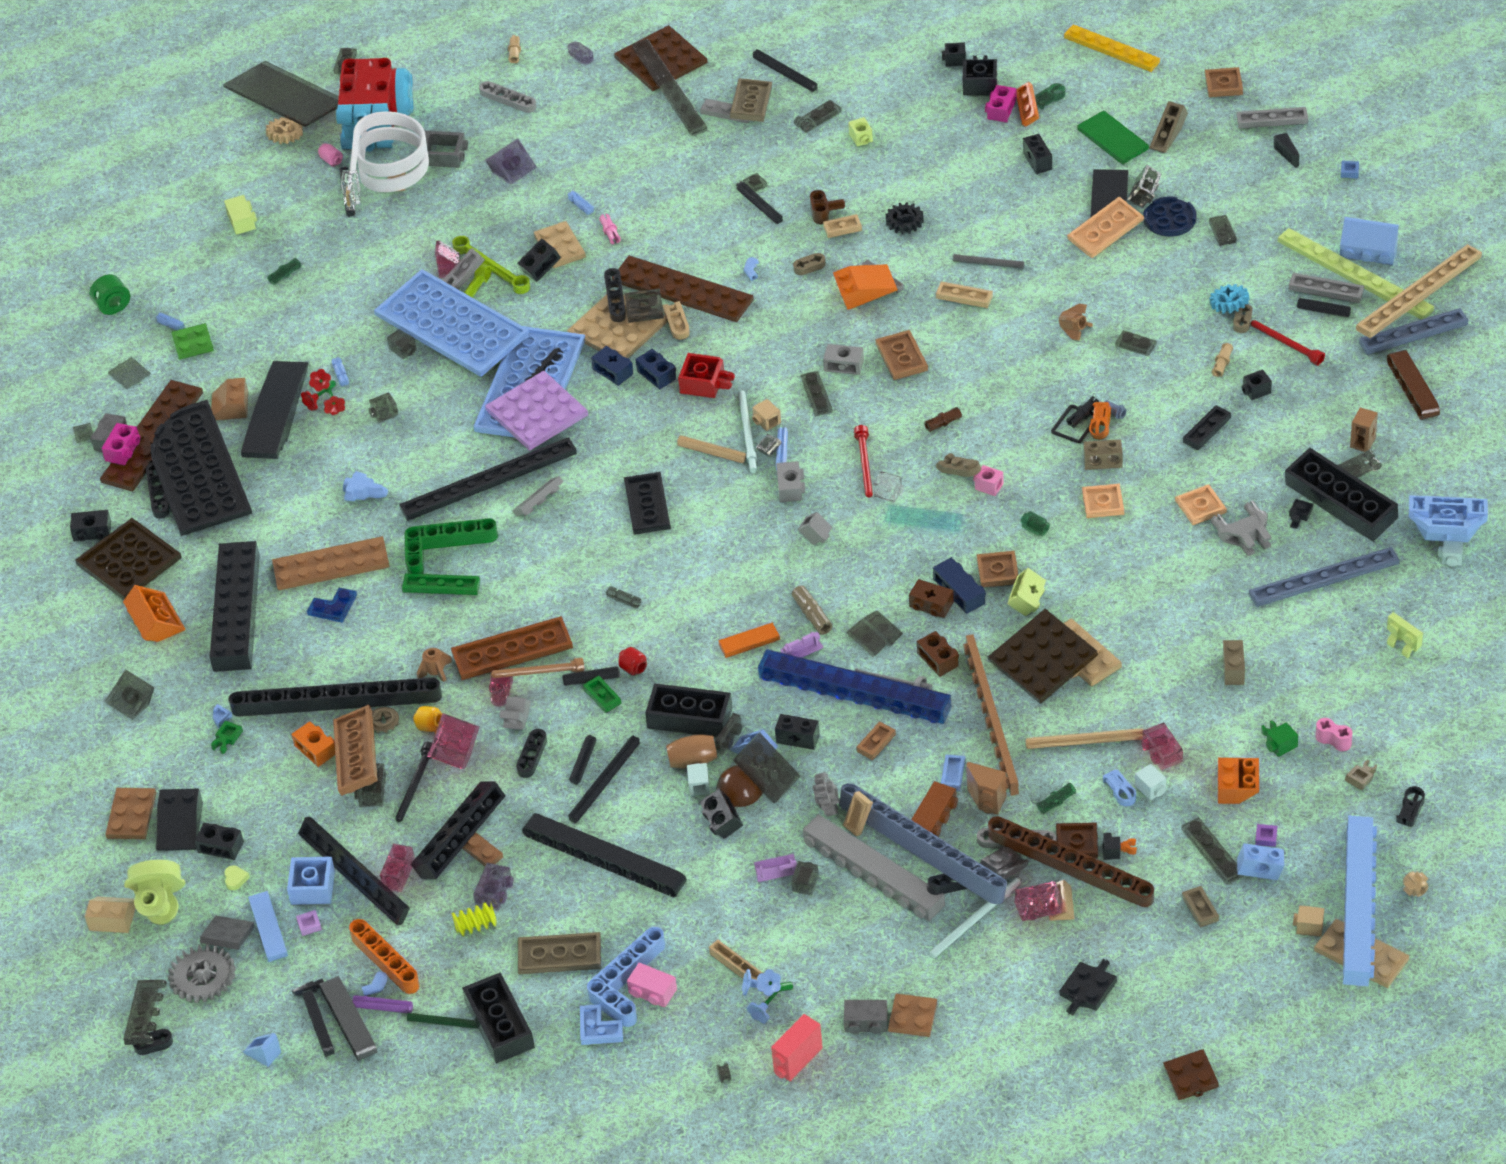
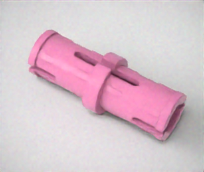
(609, 228)

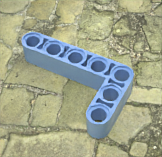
(605, 985)

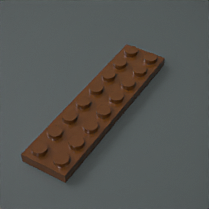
(687, 289)
(172, 398)

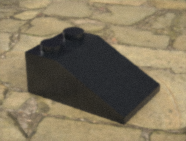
(178, 819)

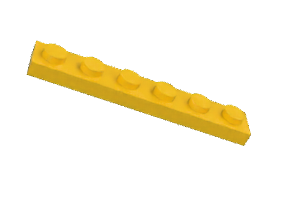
(1112, 48)

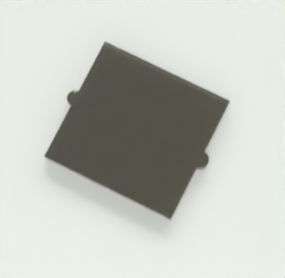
(129, 373)

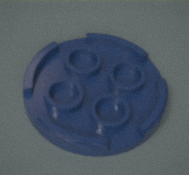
(1170, 216)

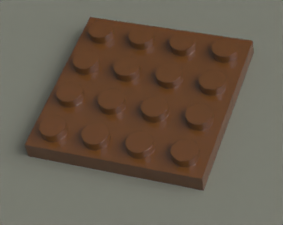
(672, 48)

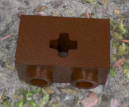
(931, 598)

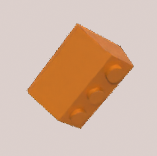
(152, 613)

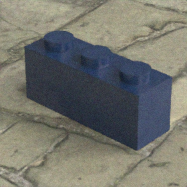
(967, 592)

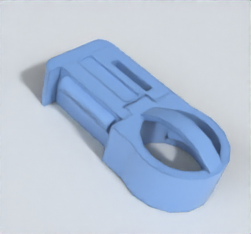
(1120, 785)

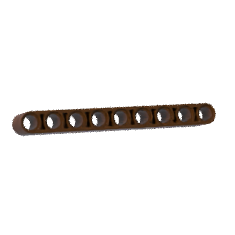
(1077, 868)

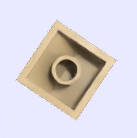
(110, 914)

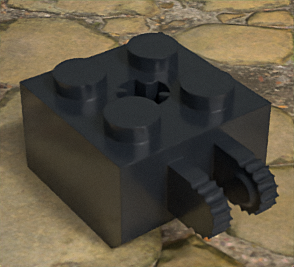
(979, 76)

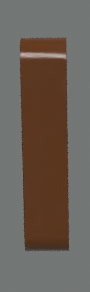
(1414, 384)

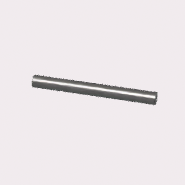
(988, 261)

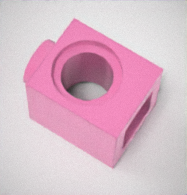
(989, 480)

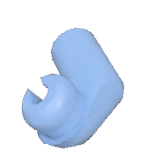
(377, 984)

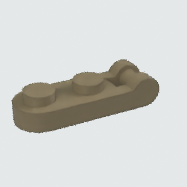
(959, 466)

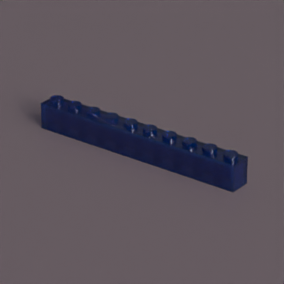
(854, 686)

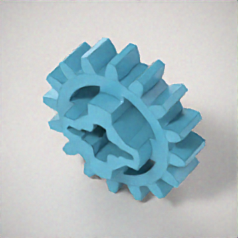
(1229, 298)

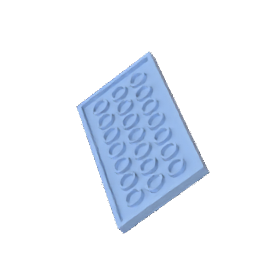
(451, 322)
(523, 361)

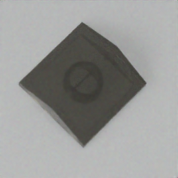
(130, 695)

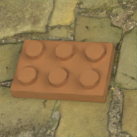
(901, 354)
(131, 813)

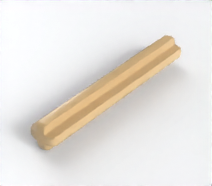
(711, 449)

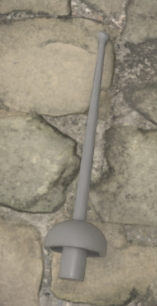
(920, 681)

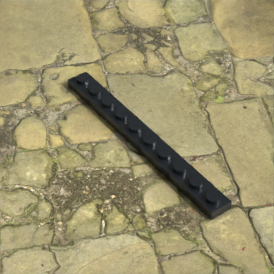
(487, 479)

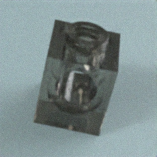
(401, 344)
(383, 407)

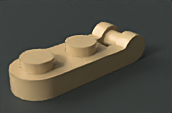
(676, 320)

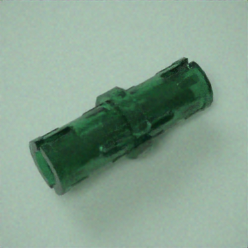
(284, 271)
(1056, 798)

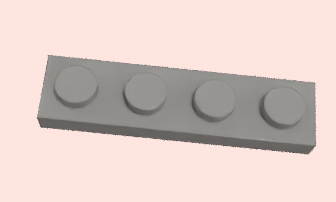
(1272, 117)
(1326, 287)

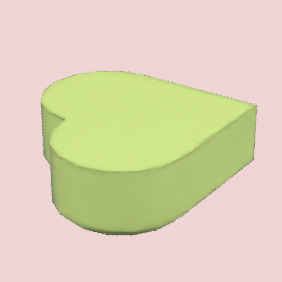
(235, 877)

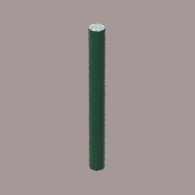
(414, 1017)

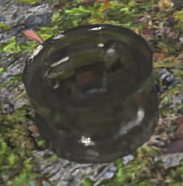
(723, 1072)

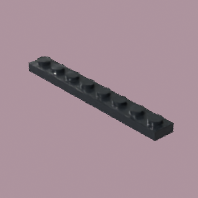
(354, 871)

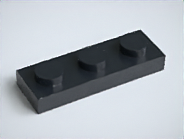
(1206, 427)

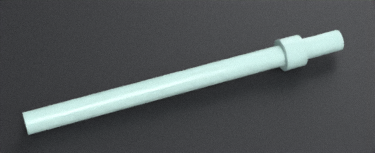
(751, 455)
(971, 921)

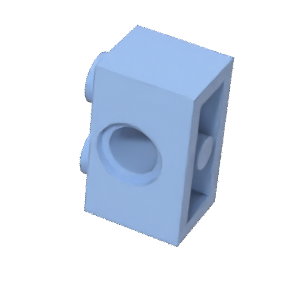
(1260, 861)

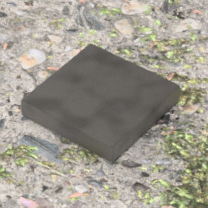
(226, 932)

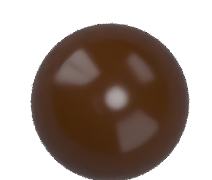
(738, 787)

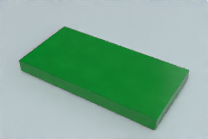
(1113, 137)

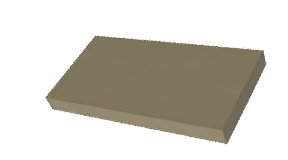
(751, 100)
(559, 953)

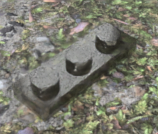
(816, 393)

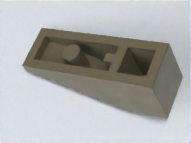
(1169, 126)

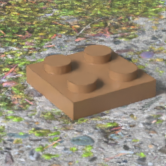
(1223, 82)
(997, 568)
(912, 1015)

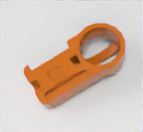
(1101, 416)

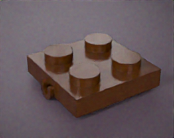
(1191, 1074)

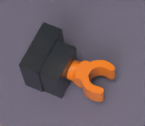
(1112, 846)

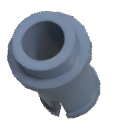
(1118, 411)

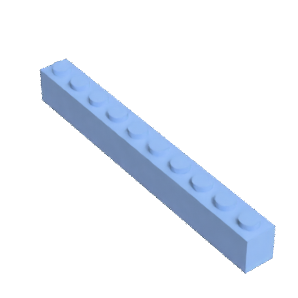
(1358, 901)

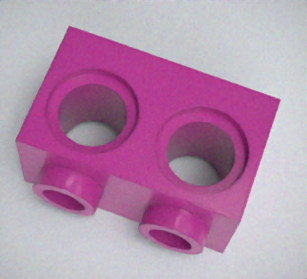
(1001, 103)
(121, 443)

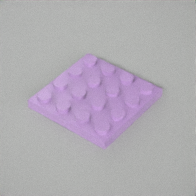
(536, 410)

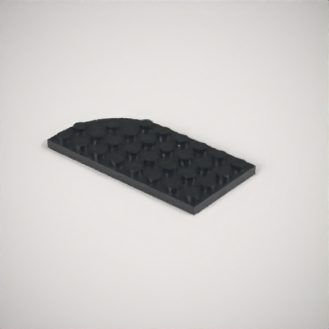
(197, 470)

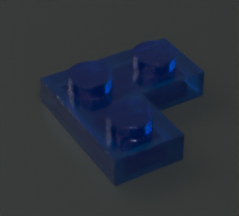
(333, 610)

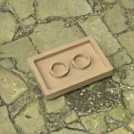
(563, 240)

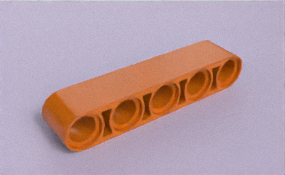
(384, 956)

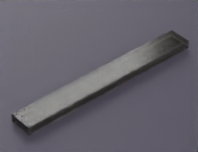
(669, 87)

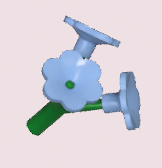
(769, 984)

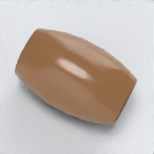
(691, 751)

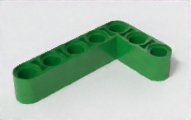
(445, 535)

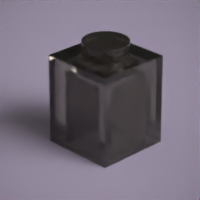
(805, 878)

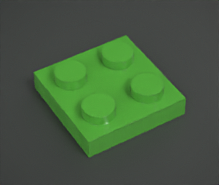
(192, 341)

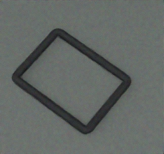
(1065, 436)

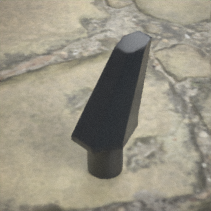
(310, 985)

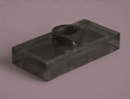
(1222, 230)

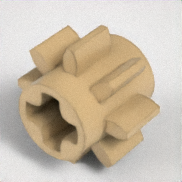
(1415, 884)

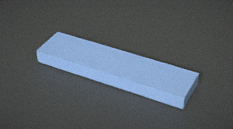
(268, 926)

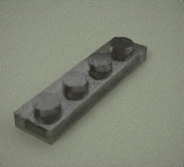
(1211, 850)

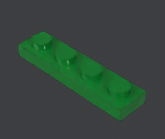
(441, 584)

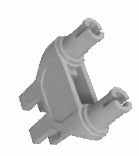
(1246, 530)

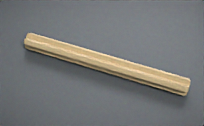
(1084, 738)

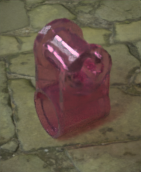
(500, 690)

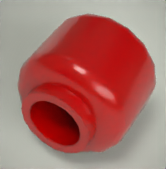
(632, 661)

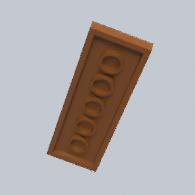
(511, 648)

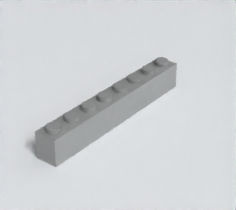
(872, 867)

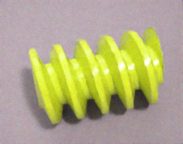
(474, 919)

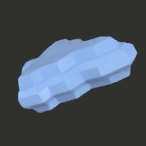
(362, 487)

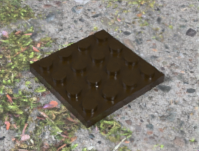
(128, 558)
(1042, 656)

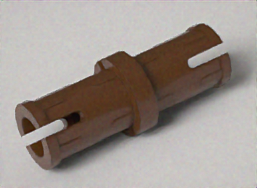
(943, 419)

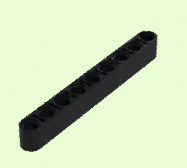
(604, 855)

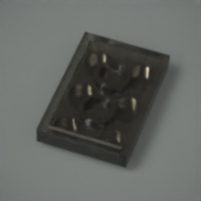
(766, 767)

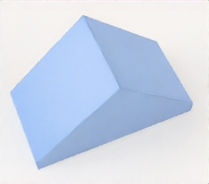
(264, 1049)

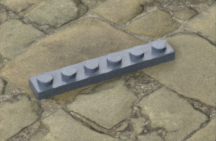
(1414, 331)

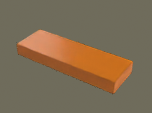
(1027, 104)
(749, 640)

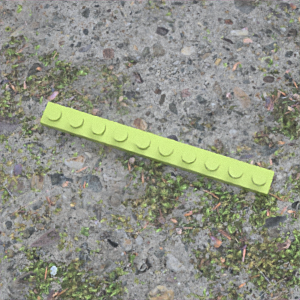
(1348, 270)

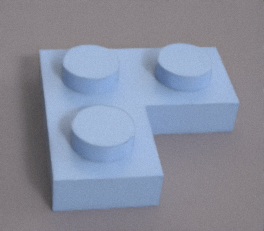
(595, 1030)

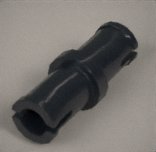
(1083, 412)

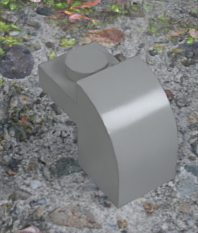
(516, 713)

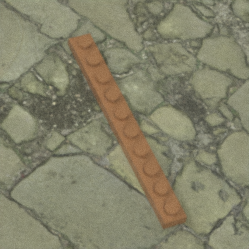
(992, 720)

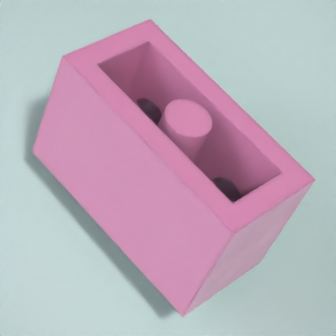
(651, 985)

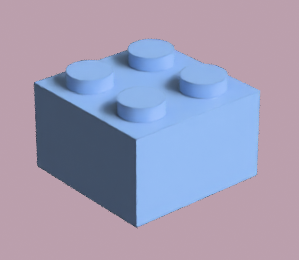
(311, 880)

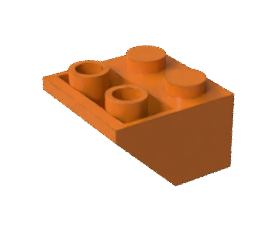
(1237, 779)

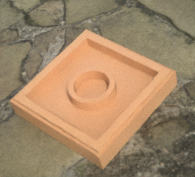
(1103, 500)
(1200, 504)

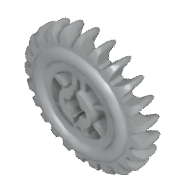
(201, 967)

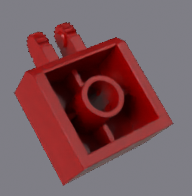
(704, 376)

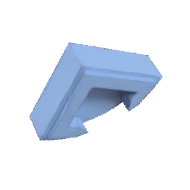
(220, 715)

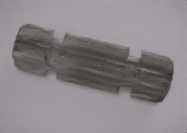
(623, 597)

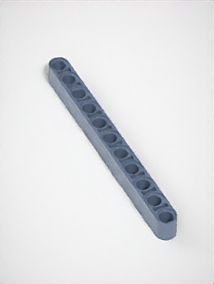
(929, 847)

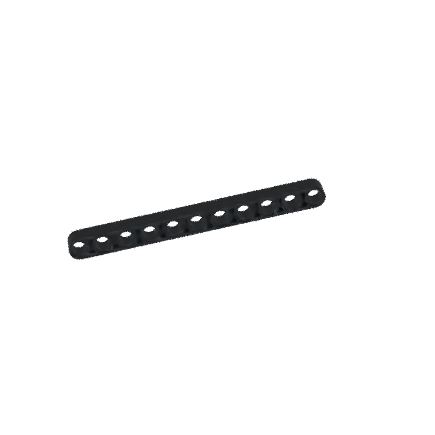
(335, 697)

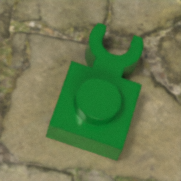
(227, 734)

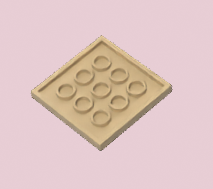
(619, 336)

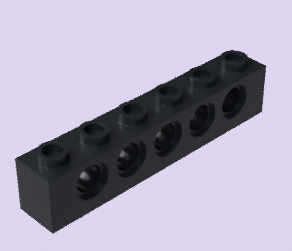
(458, 830)

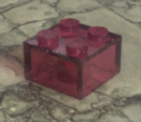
(453, 741)

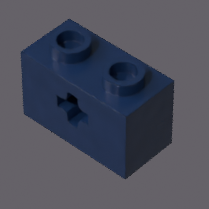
(612, 365)

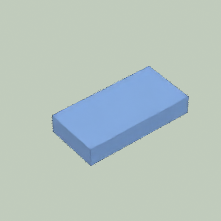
(953, 771)

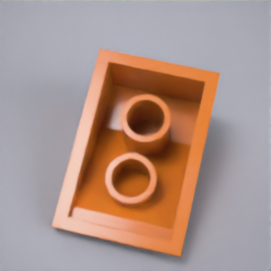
(864, 283)

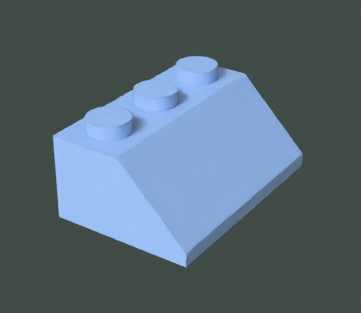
(1369, 240)

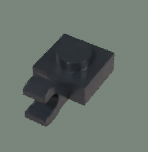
(1300, 511)

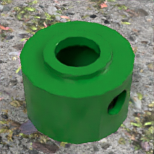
(112, 294)

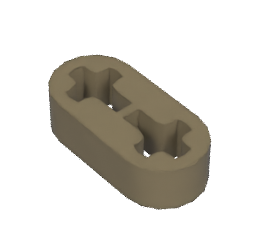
(809, 264)
(1238, 318)

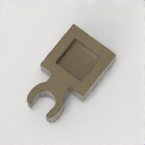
(1361, 776)

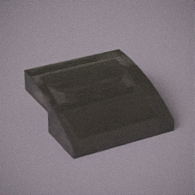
(874, 633)

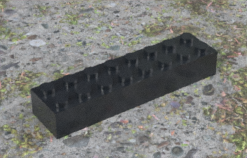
(234, 606)

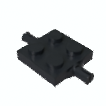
(1088, 986)

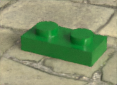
(602, 694)

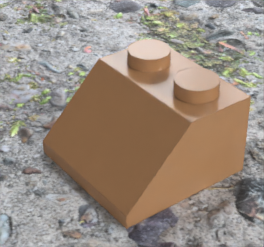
(230, 400)
(986, 787)

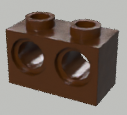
(937, 653)

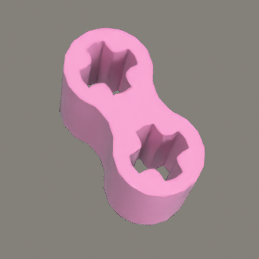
(1336, 735)

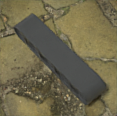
(348, 1018)

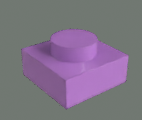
(1266, 835)

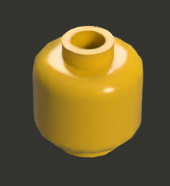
(427, 718)

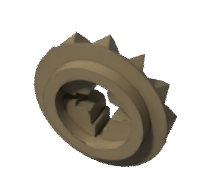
(390, 715)

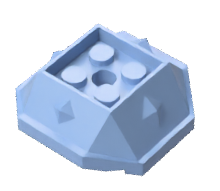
(1447, 517)

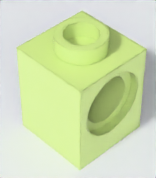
(860, 131)

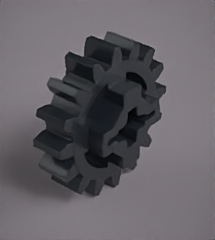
(904, 218)

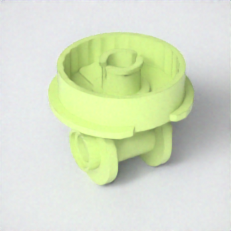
(154, 888)

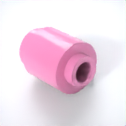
(330, 154)

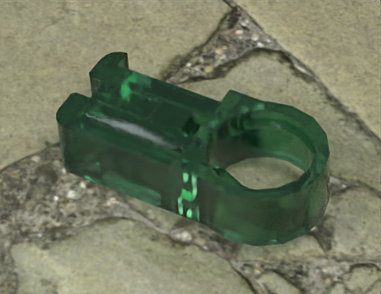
(1047, 96)

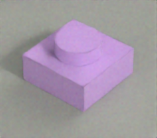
(308, 923)

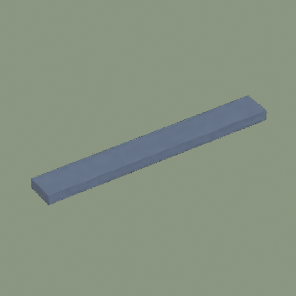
(1324, 576)

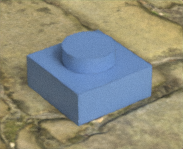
(1349, 169)

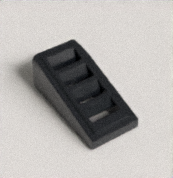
(1286, 148)

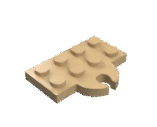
(1100, 666)

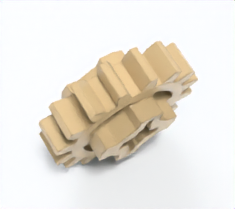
(283, 130)

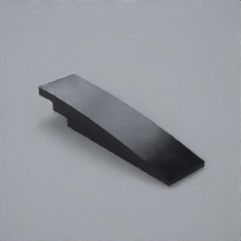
(274, 410)

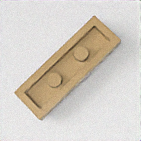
(964, 294)

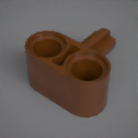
(821, 206)

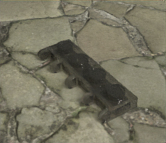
(142, 1011)

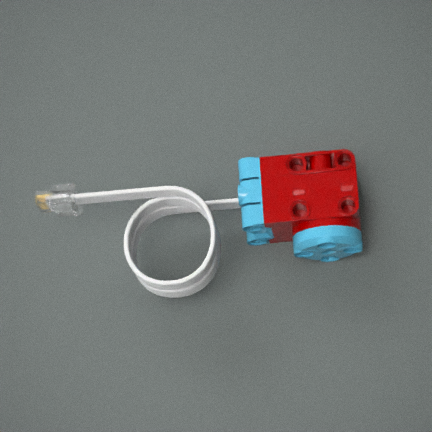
(369, 105)

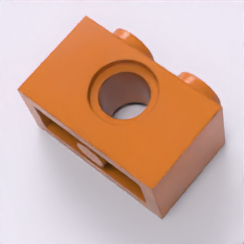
(314, 743)

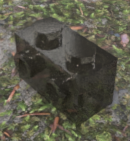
(1145, 186)

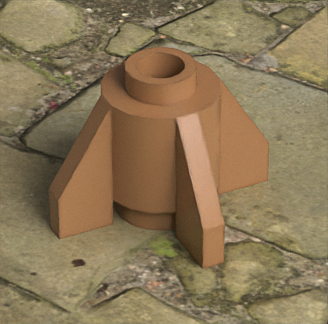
(1073, 320)
(433, 663)

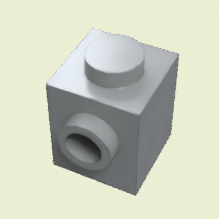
(815, 528)

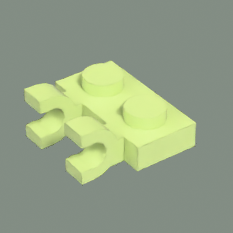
(1404, 631)

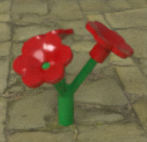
(320, 382)

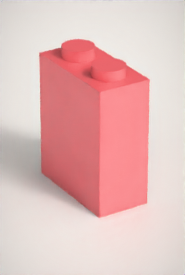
(796, 1047)

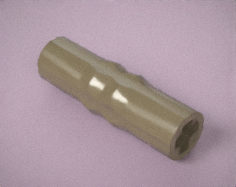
(812, 610)

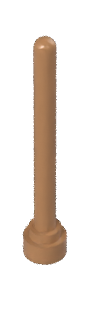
(575, 665)

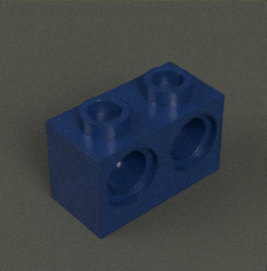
(656, 368)

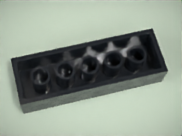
(1341, 494)

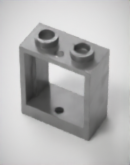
(446, 159)

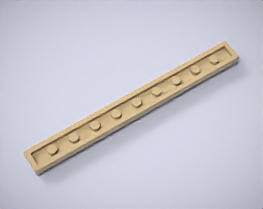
(1418, 291)

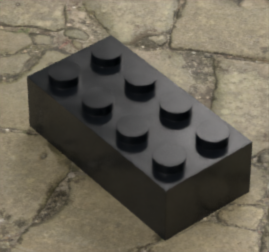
(688, 710)
(498, 1017)

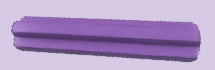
(383, 1004)

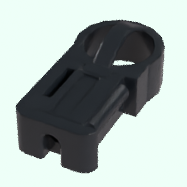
(1411, 809)

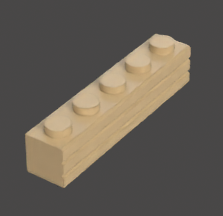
(732, 960)

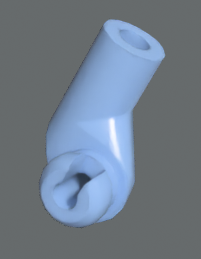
(749, 266)

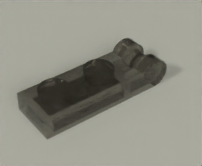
(817, 116)
(1357, 466)

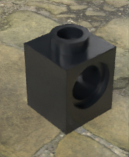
(954, 54)
(1256, 384)

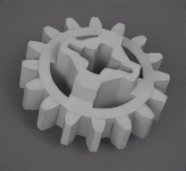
(826, 794)

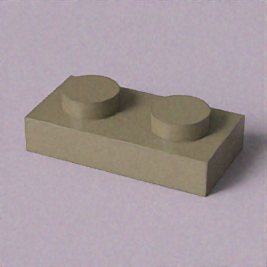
(1200, 906)

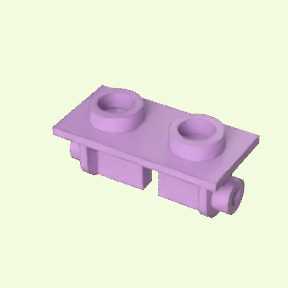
(804, 647)
(775, 867)

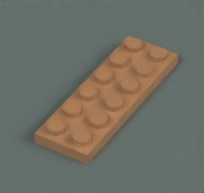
(330, 563)
(355, 750)

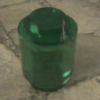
(1035, 523)

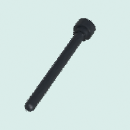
(414, 782)

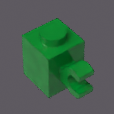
(1280, 738)

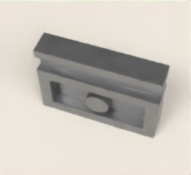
(1004, 862)

